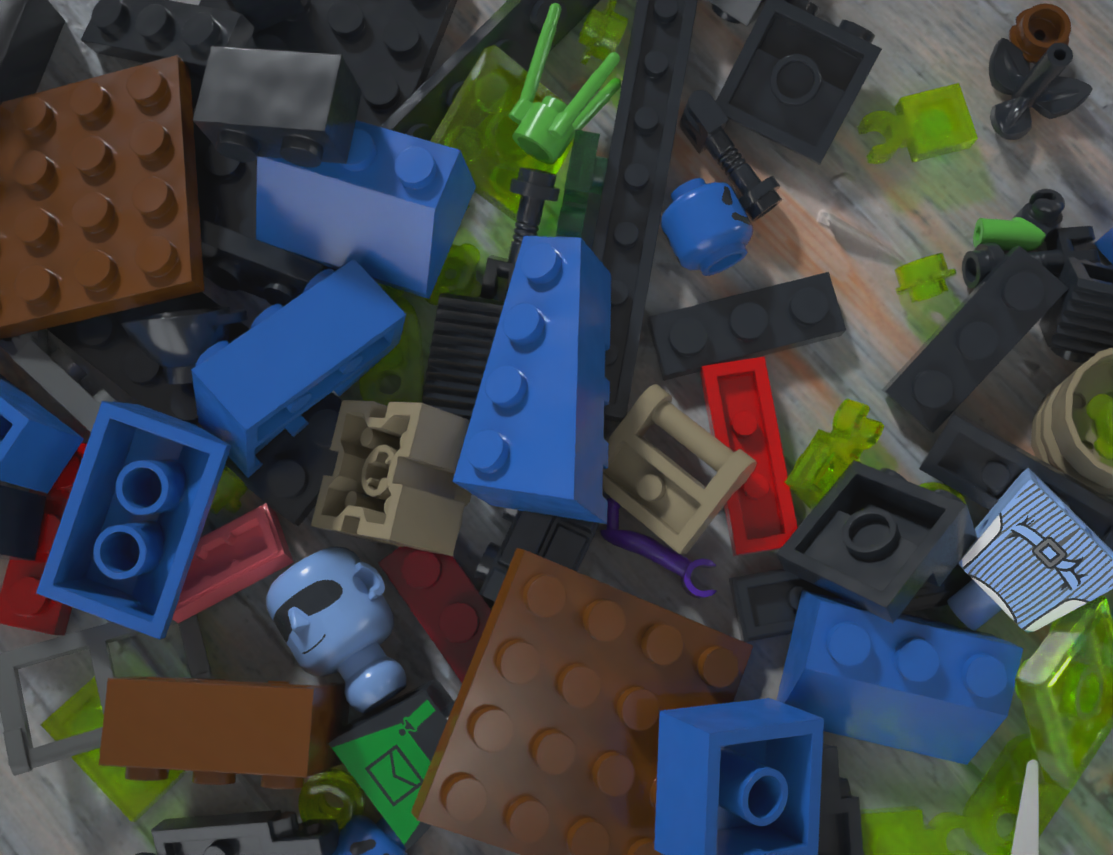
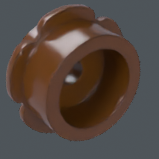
(1045, 20)

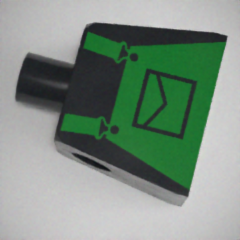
(392, 752)

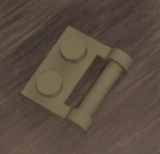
(658, 488)

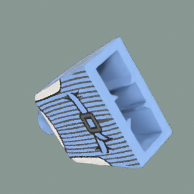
(1031, 560)

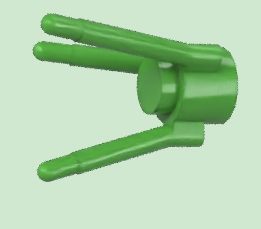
(550, 126)

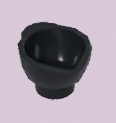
(181, 337)

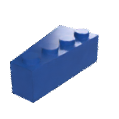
(545, 388)

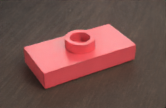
(233, 560)

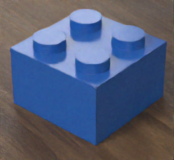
(739, 780)

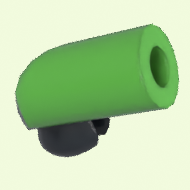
(1028, 227)

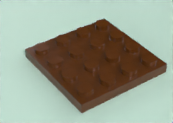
(98, 198)
(563, 715)

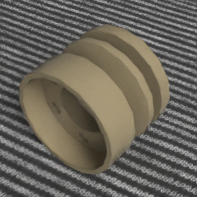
(1066, 434)

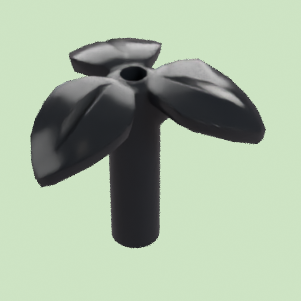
(1035, 88)

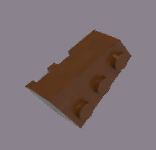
(221, 729)

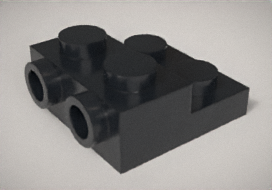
(798, 77)
(879, 540)

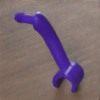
(654, 551)

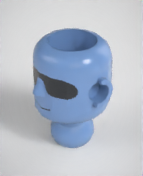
(335, 623)

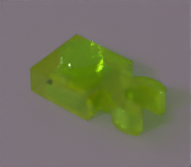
(925, 123)
(833, 452)
(904, 833)

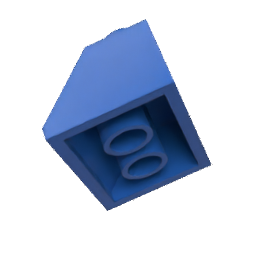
(385, 208)
(134, 517)
(901, 682)

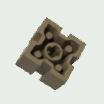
(395, 476)

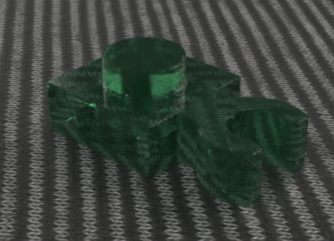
(584, 176)

